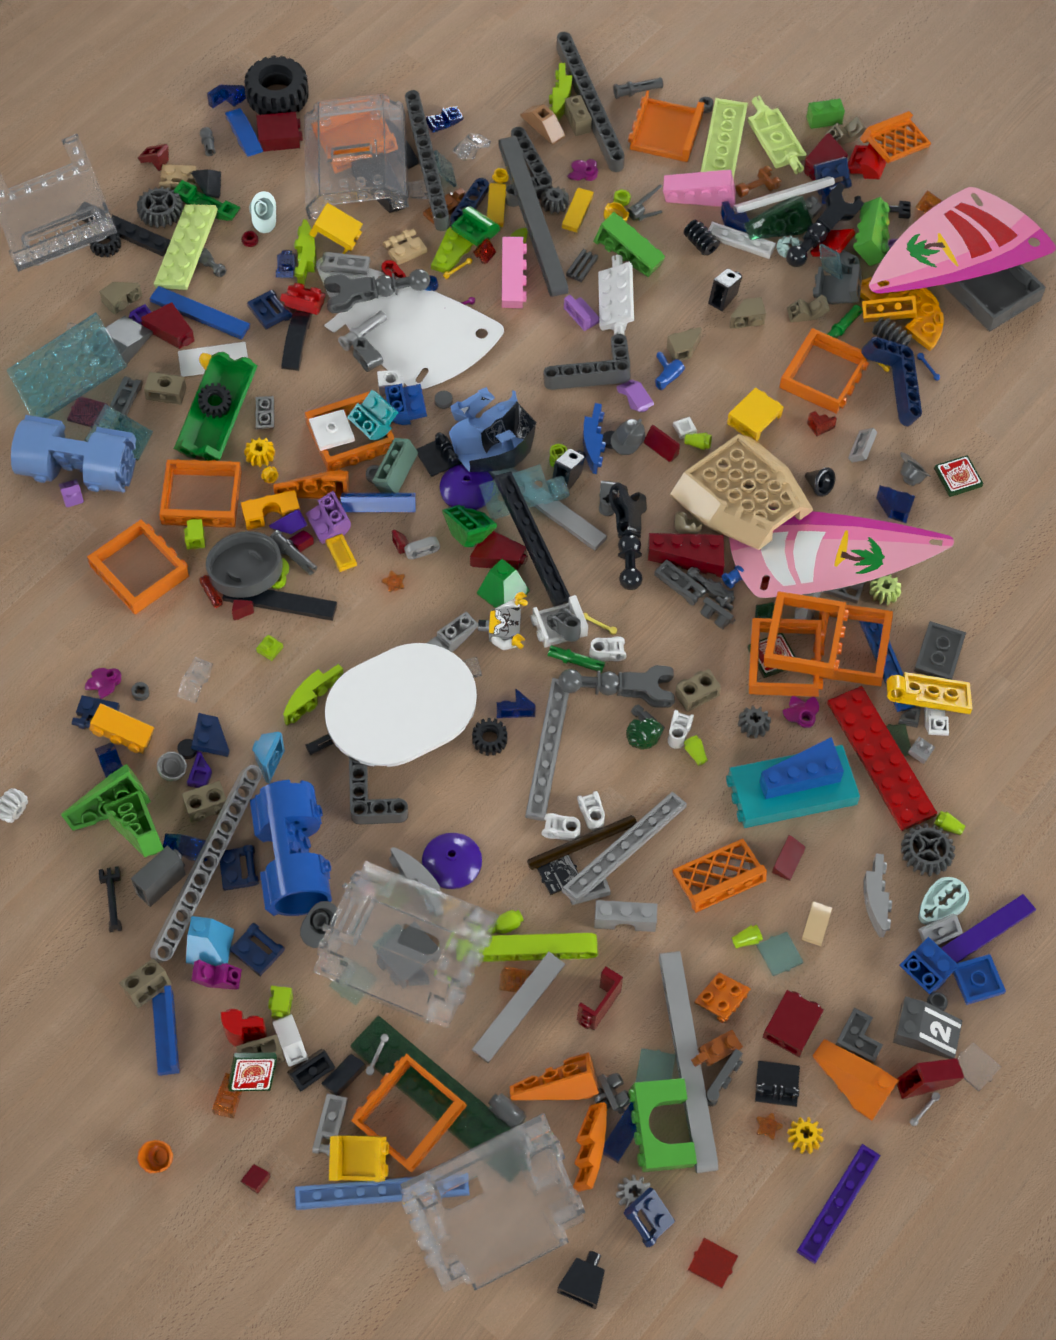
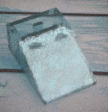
(113, 419)

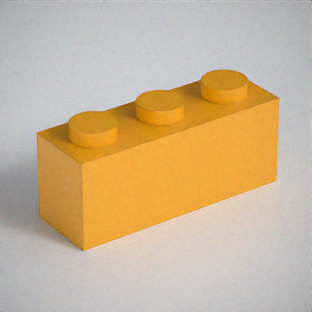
(889, 308)
(121, 729)

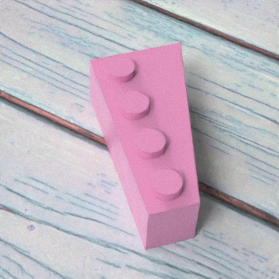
(700, 188)
(512, 272)

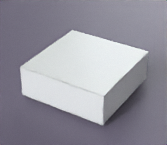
(684, 427)

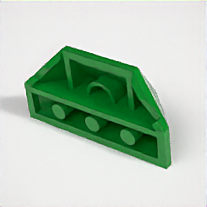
(468, 525)

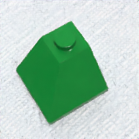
(501, 585)

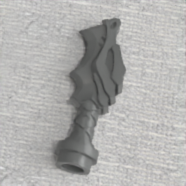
(208, 260)
(713, 588)

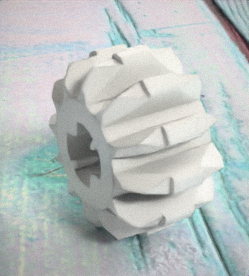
(12, 805)

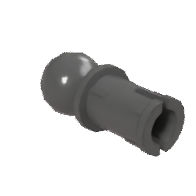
(207, 140)

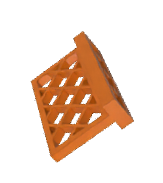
(889, 128)
(730, 886)

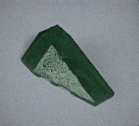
(781, 220)

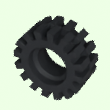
(108, 248)
(214, 410)
(489, 726)

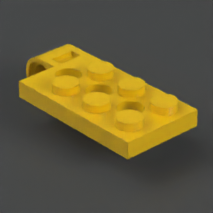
(900, 691)

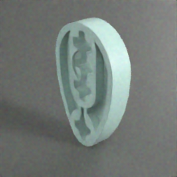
(937, 893)

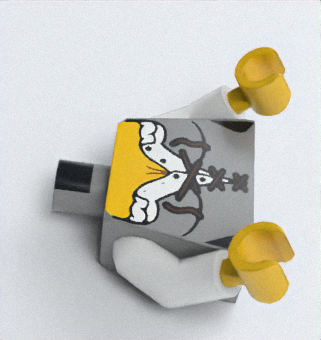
(505, 624)

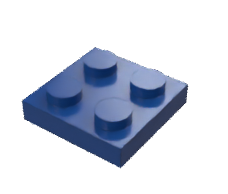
(978, 979)

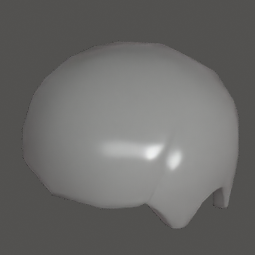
(171, 766)

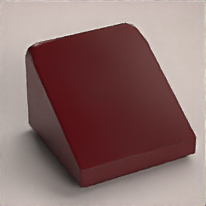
(302, 540)
(399, 541)
(242, 608)
(256, 1178)

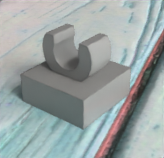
(813, 206)
(921, 750)

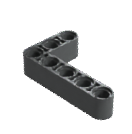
(538, 172)
(592, 373)
(362, 803)

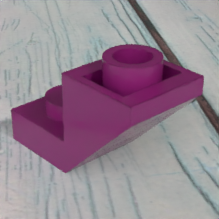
(220, 976)

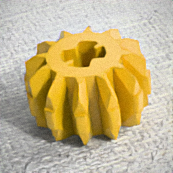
(259, 452)
(813, 1134)

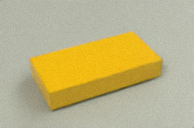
(341, 552)

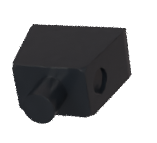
(724, 289)
(571, 464)
(583, 1280)

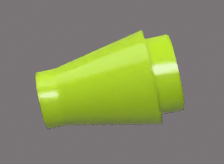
(699, 440)
(695, 749)
(949, 823)
(747, 937)

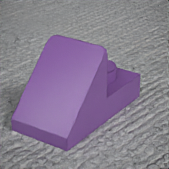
(71, 493)

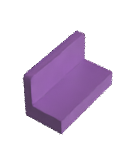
(580, 312)

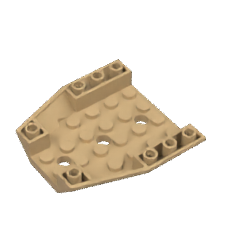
(726, 506)

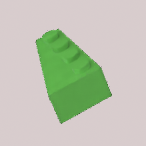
(873, 231)
(627, 242)
(133, 821)

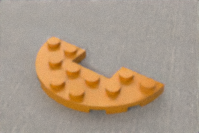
(929, 320)

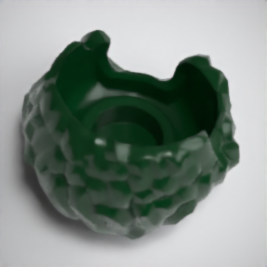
(644, 733)

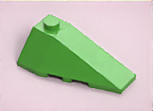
(90, 808)

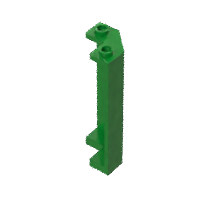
(208, 435)

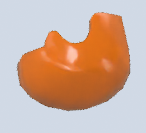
(155, 1156)

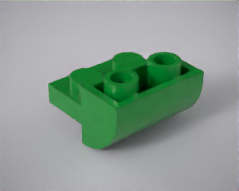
(475, 226)

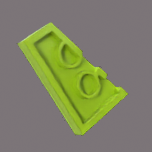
(450, 251)

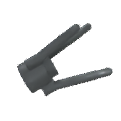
(637, 210)

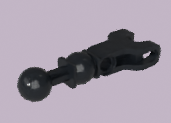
(817, 232)
(628, 523)

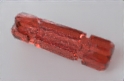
(210, 591)

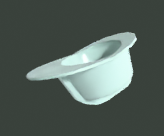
(263, 212)

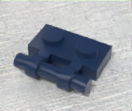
(87, 708)

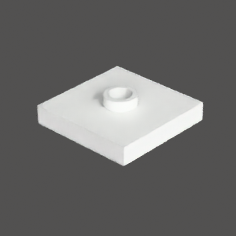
(331, 430)

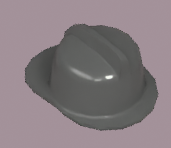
(628, 437)
(912, 471)
(312, 926)

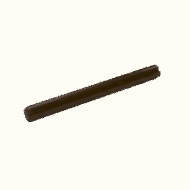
(581, 842)

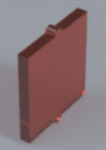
(712, 1263)

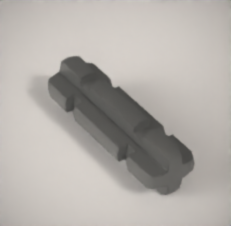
(638, 711)

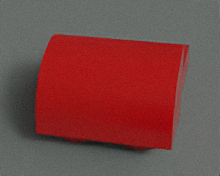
(866, 161)
(303, 298)
(241, 1030)

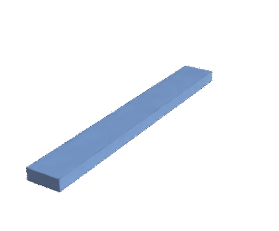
(358, 1193)

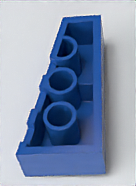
(803, 771)

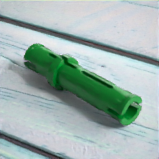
(839, 328)
(575, 658)

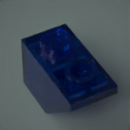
(895, 503)

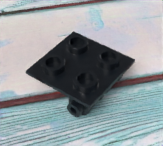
(438, 455)
(777, 1083)

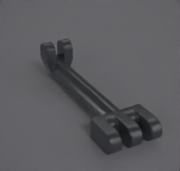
(903, 208)
(110, 879)

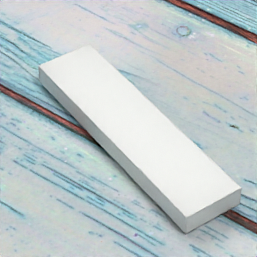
(741, 240)

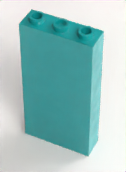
(756, 810)

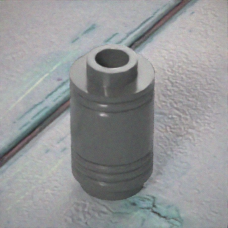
(506, 1110)

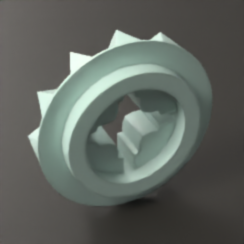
(782, 245)

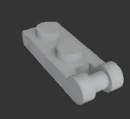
(345, 263)
(330, 1122)

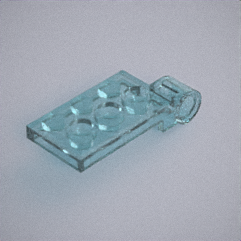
(551, 490)

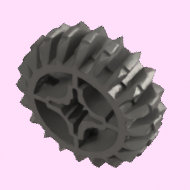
(159, 202)
(927, 839)

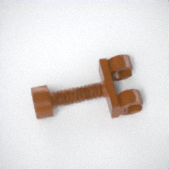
(763, 174)

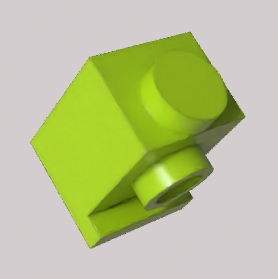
(194, 534)
(280, 1002)

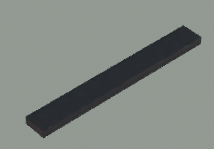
(532, 538)

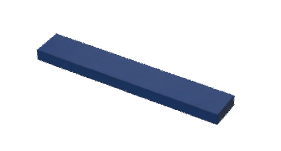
(201, 312)
(873, 635)

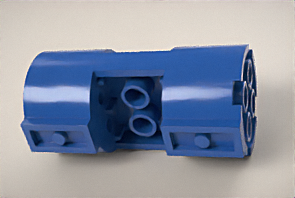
(287, 817)

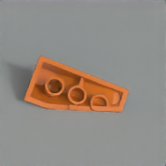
(316, 485)
(858, 1079)
(568, 1082)

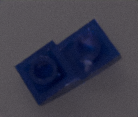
(447, 118)

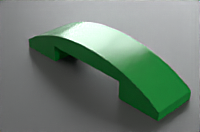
(190, 196)

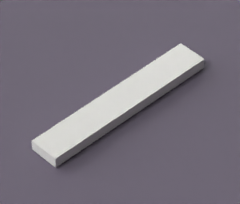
(784, 194)

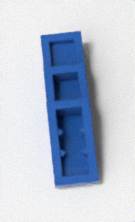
(244, 132)

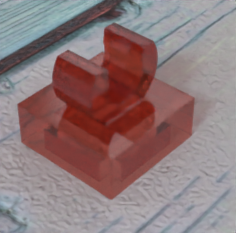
(485, 251)

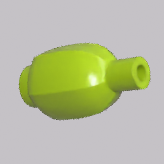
(508, 922)

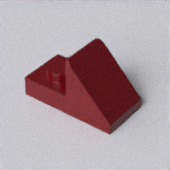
(156, 154)

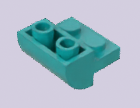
(373, 416)

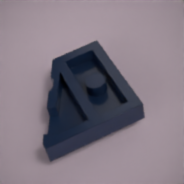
(209, 736)

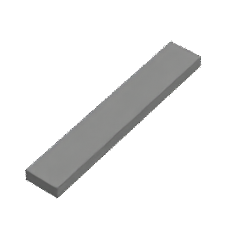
(518, 1007)

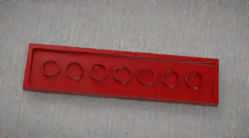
(882, 758)

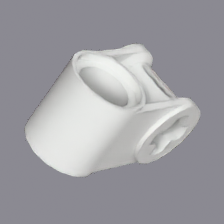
(609, 648)
(680, 726)
(591, 807)
(559, 827)

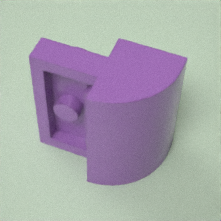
(328, 518)

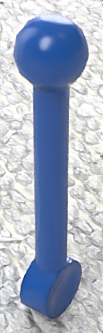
(920, 356)

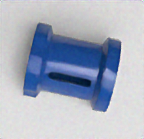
(732, 577)

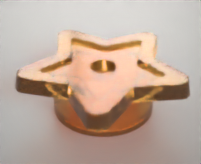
(391, 585)
(764, 1130)

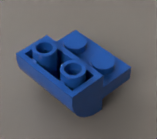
(407, 401)
(929, 966)

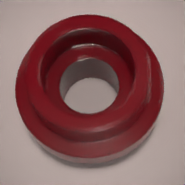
(250, 239)

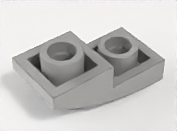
(264, 412)

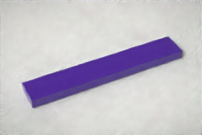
(989, 928)
(838, 1204)

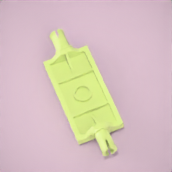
(776, 136)

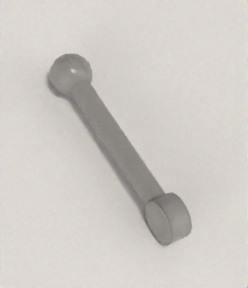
(370, 1069)
(934, 1097)

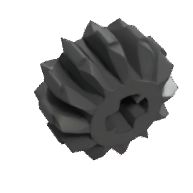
(554, 199)
(756, 728)

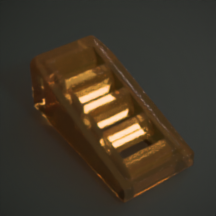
(927, 201)
(513, 972)
(226, 1111)

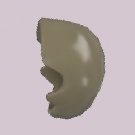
(685, 525)

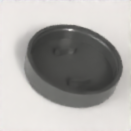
(244, 564)

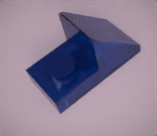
(520, 708)
(108, 758)

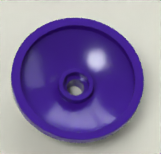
(460, 492)
(452, 871)

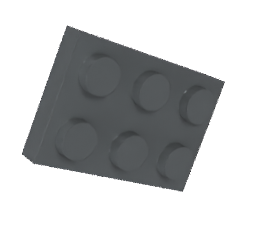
(940, 651)

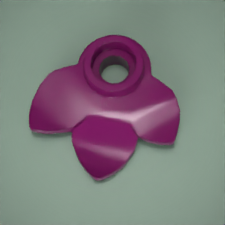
(583, 170)
(103, 681)
(799, 709)

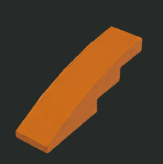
(592, 1140)

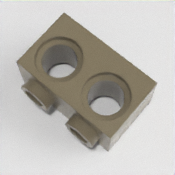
(701, 693)
(203, 797)
(145, 983)
(264, 1045)

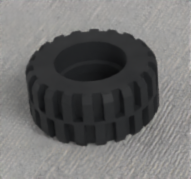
(273, 72)

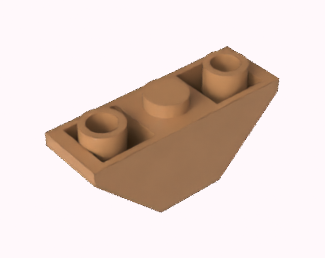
(544, 122)

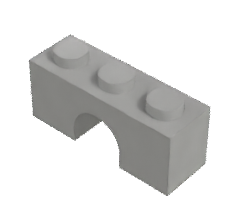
(612, 913)

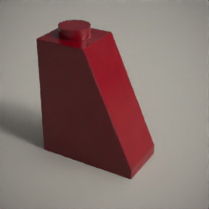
(826, 150)
(169, 326)
(498, 547)
(929, 1077)

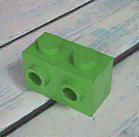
(825, 113)

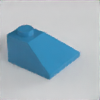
(268, 753)
(208, 941)

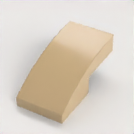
(817, 923)

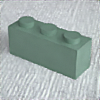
(395, 466)

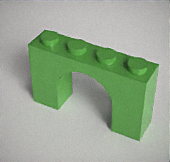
(653, 1153)

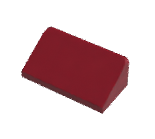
(662, 443)
(788, 858)

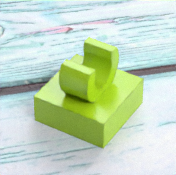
(269, 647)

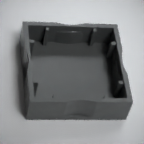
(998, 295)

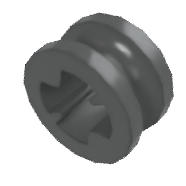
(707, 101)
(140, 697)

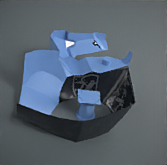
(497, 438)

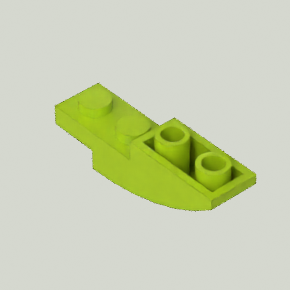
(560, 91)
(306, 252)
(306, 695)

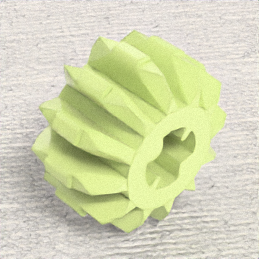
(885, 589)

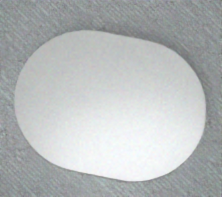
(400, 704)

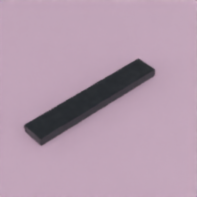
(291, 604)

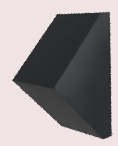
(208, 181)

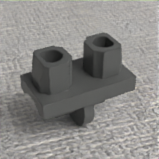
(724, 616)
(609, 1084)

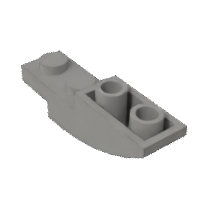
(455, 632)
(412, 868)
(875, 898)

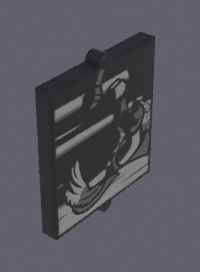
(557, 874)

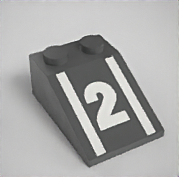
(927, 1028)

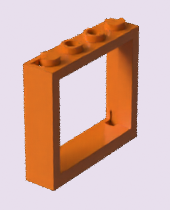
(833, 346)
(355, 455)
(206, 468)
(155, 591)
(868, 615)
(796, 626)
(798, 664)
(438, 1130)

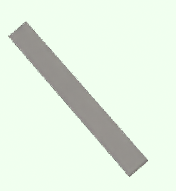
(566, 518)
(547, 752)
(623, 847)

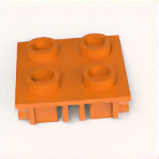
(722, 996)

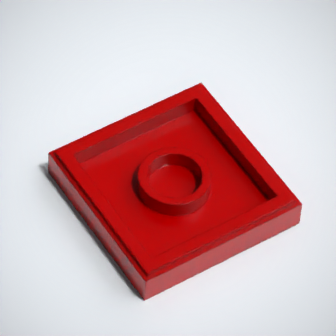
(835, 240)

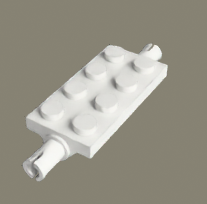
(616, 296)

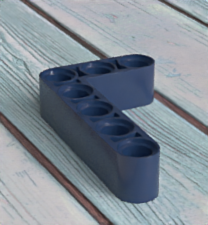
(904, 375)

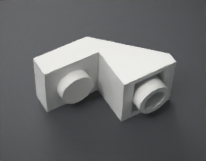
(936, 722)
(290, 1040)

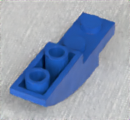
(593, 439)

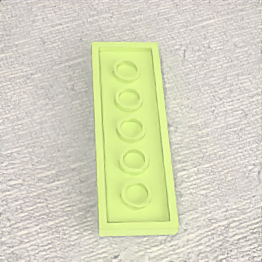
(724, 136)
(186, 247)

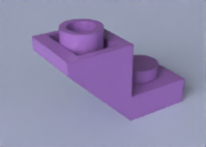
(636, 394)

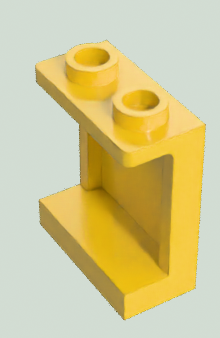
(337, 227)
(754, 414)
(358, 1158)

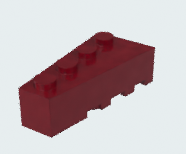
(688, 551)

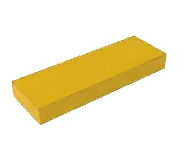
(496, 203)
(577, 210)

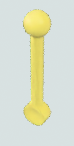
(612, 630)

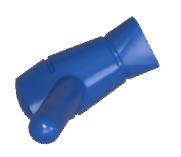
(670, 372)

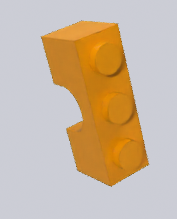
(257, 509)

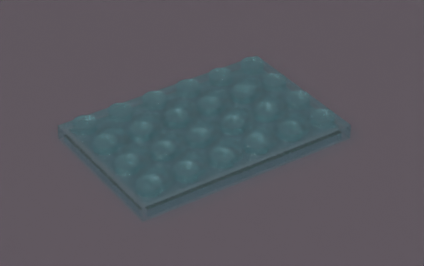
(66, 367)

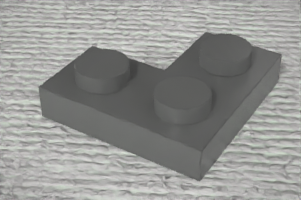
(854, 1038)

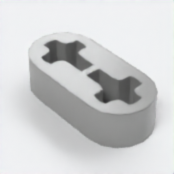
(422, 547)

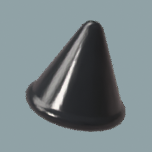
(821, 480)

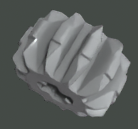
(628, 1186)

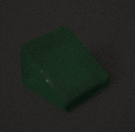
(764, 610)

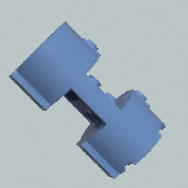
(42, 449)

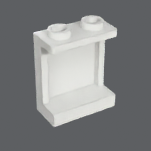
(549, 636)

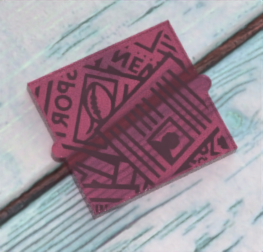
(85, 411)

